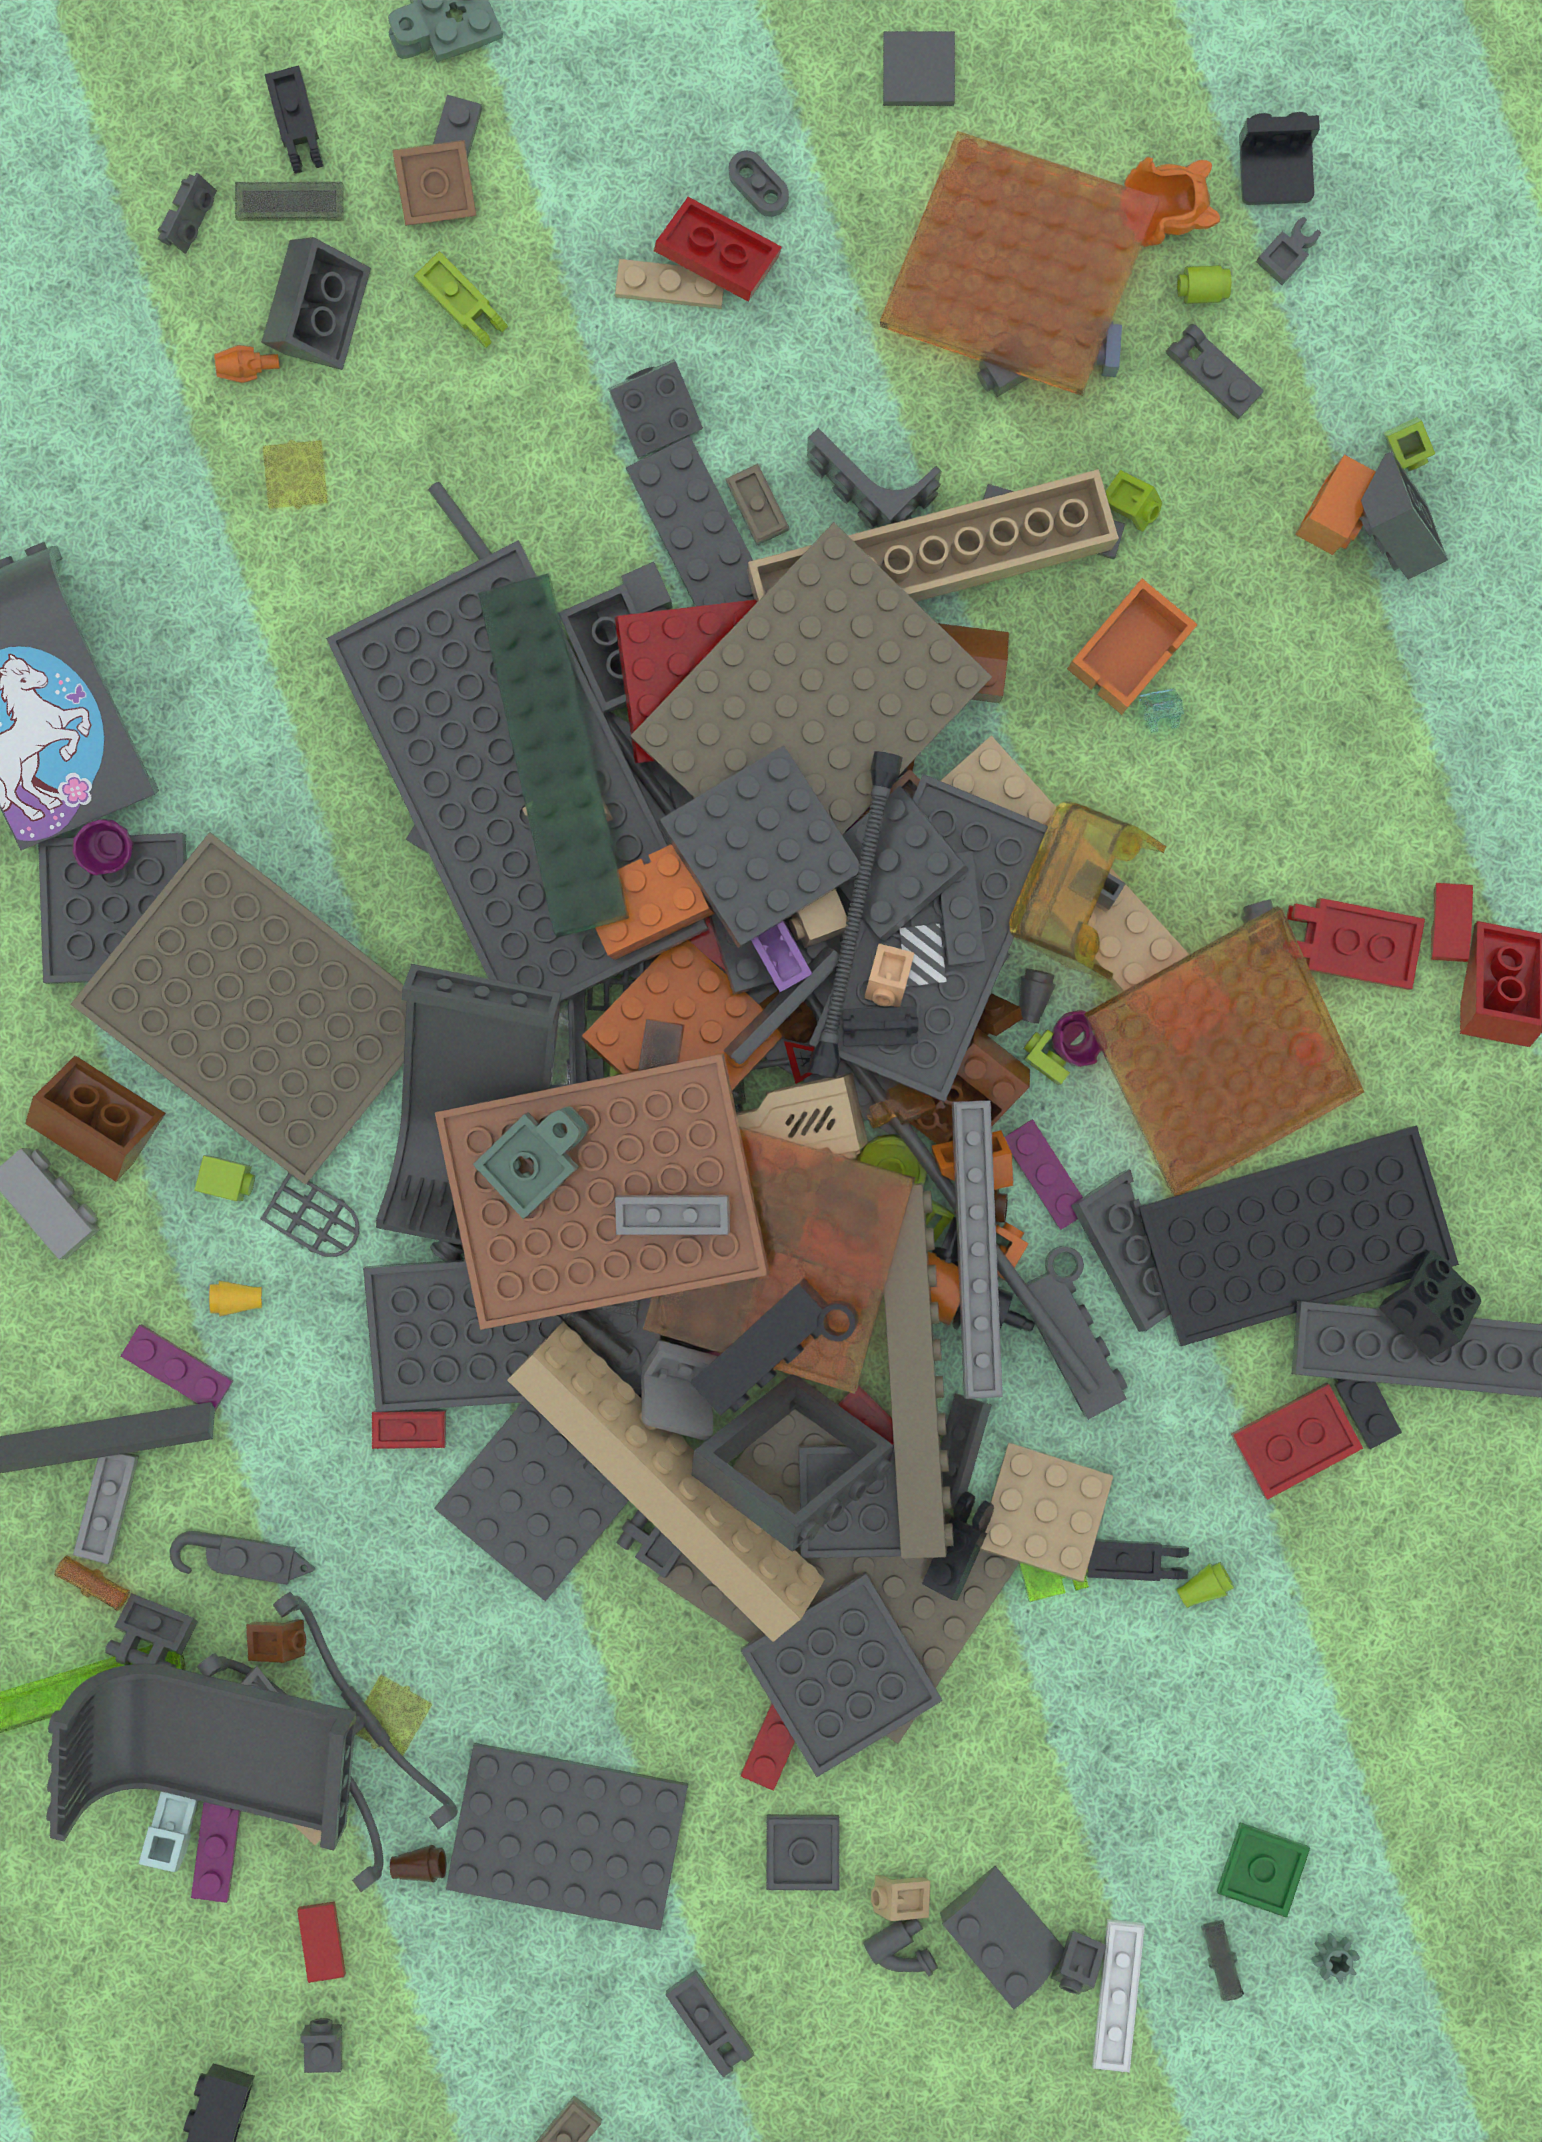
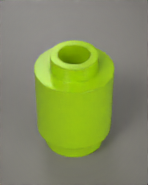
(1204, 284)

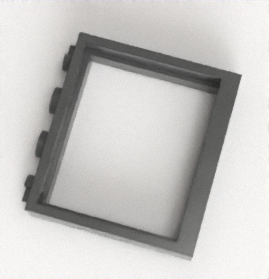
(788, 1528)

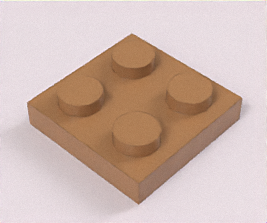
(434, 182)

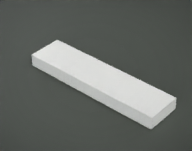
(1118, 1995)

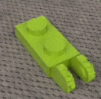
(458, 296)

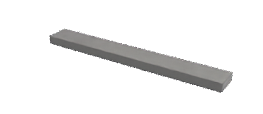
(977, 1249)

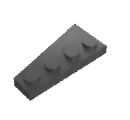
(1118, 1237)

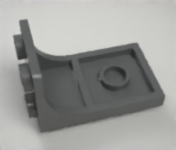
(876, 504)

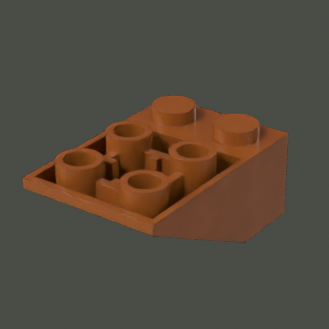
(984, 1075)

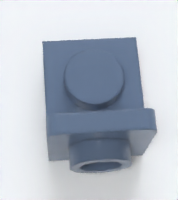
(1110, 352)

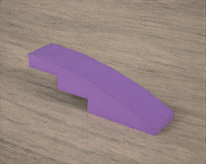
(782, 956)

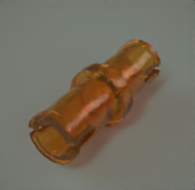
(92, 1583)

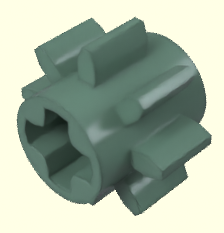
(1337, 1949)

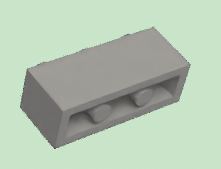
(46, 1202)

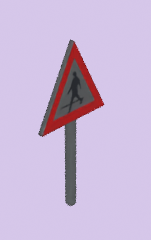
(798, 1058)

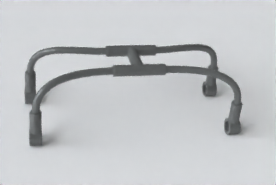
(364, 1719)

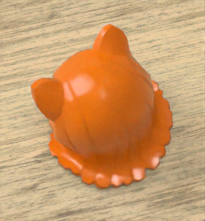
(1181, 194)

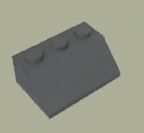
(316, 303)
(1401, 520)
(595, 641)
(1003, 1936)

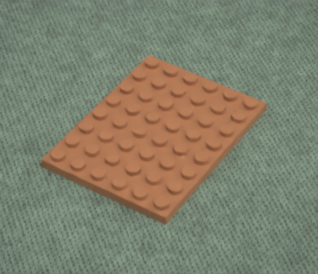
(646, 1135)

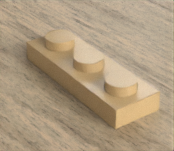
(665, 284)

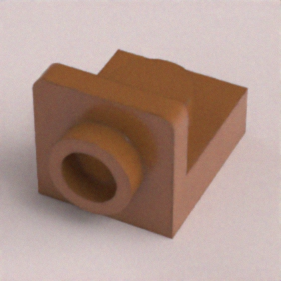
(276, 1641)

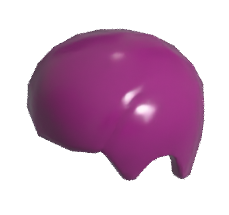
(102, 847)
(1066, 1031)

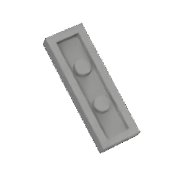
(672, 1214)
(105, 1507)

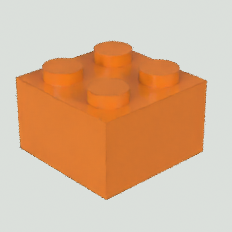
(1337, 507)

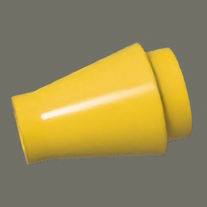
(233, 1298)

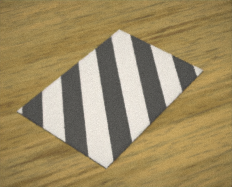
(928, 954)

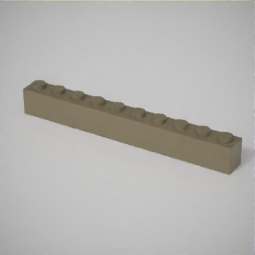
(917, 1388)

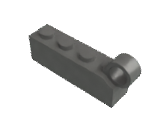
(1074, 1321)

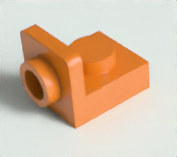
(1016, 1245)

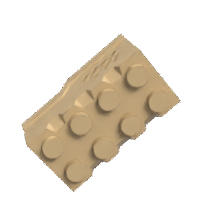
(813, 1114)

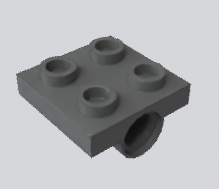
(655, 407)

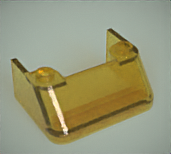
(1068, 881)

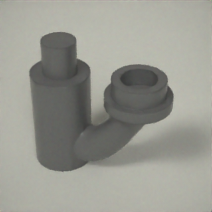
(892, 1939)

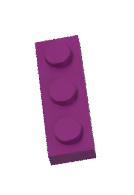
(1044, 1172)
(176, 1367)
(215, 1853)

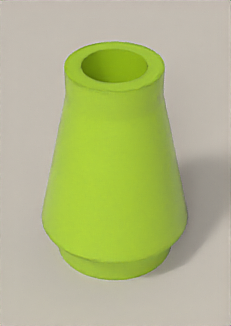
(1206, 1585)

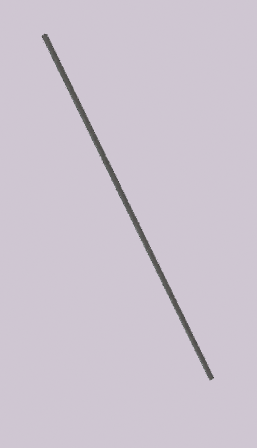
(865, 1076)

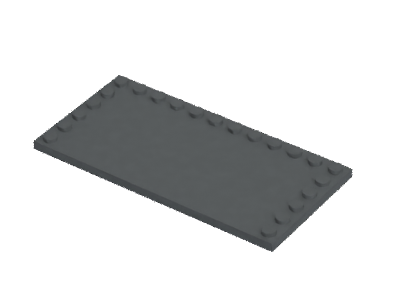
(443, 731)

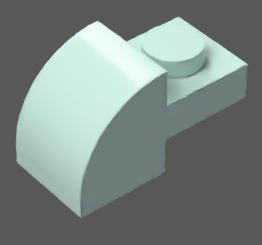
(169, 1833)

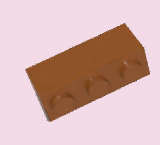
(990, 651)
(94, 1118)

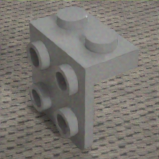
(668, 1395)

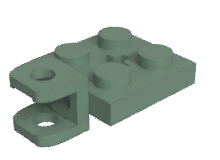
(426, 26)
(546, 1146)

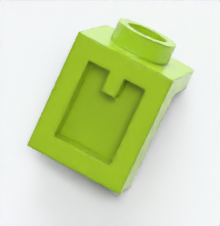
(1134, 499)
(1048, 1064)

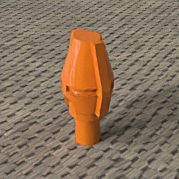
(242, 363)

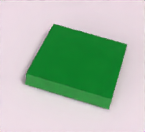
(1263, 1870)

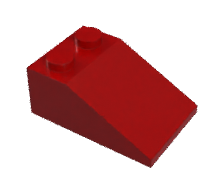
(1503, 985)

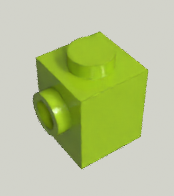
(1410, 444)

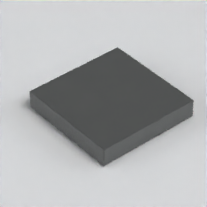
(918, 68)
(802, 1852)

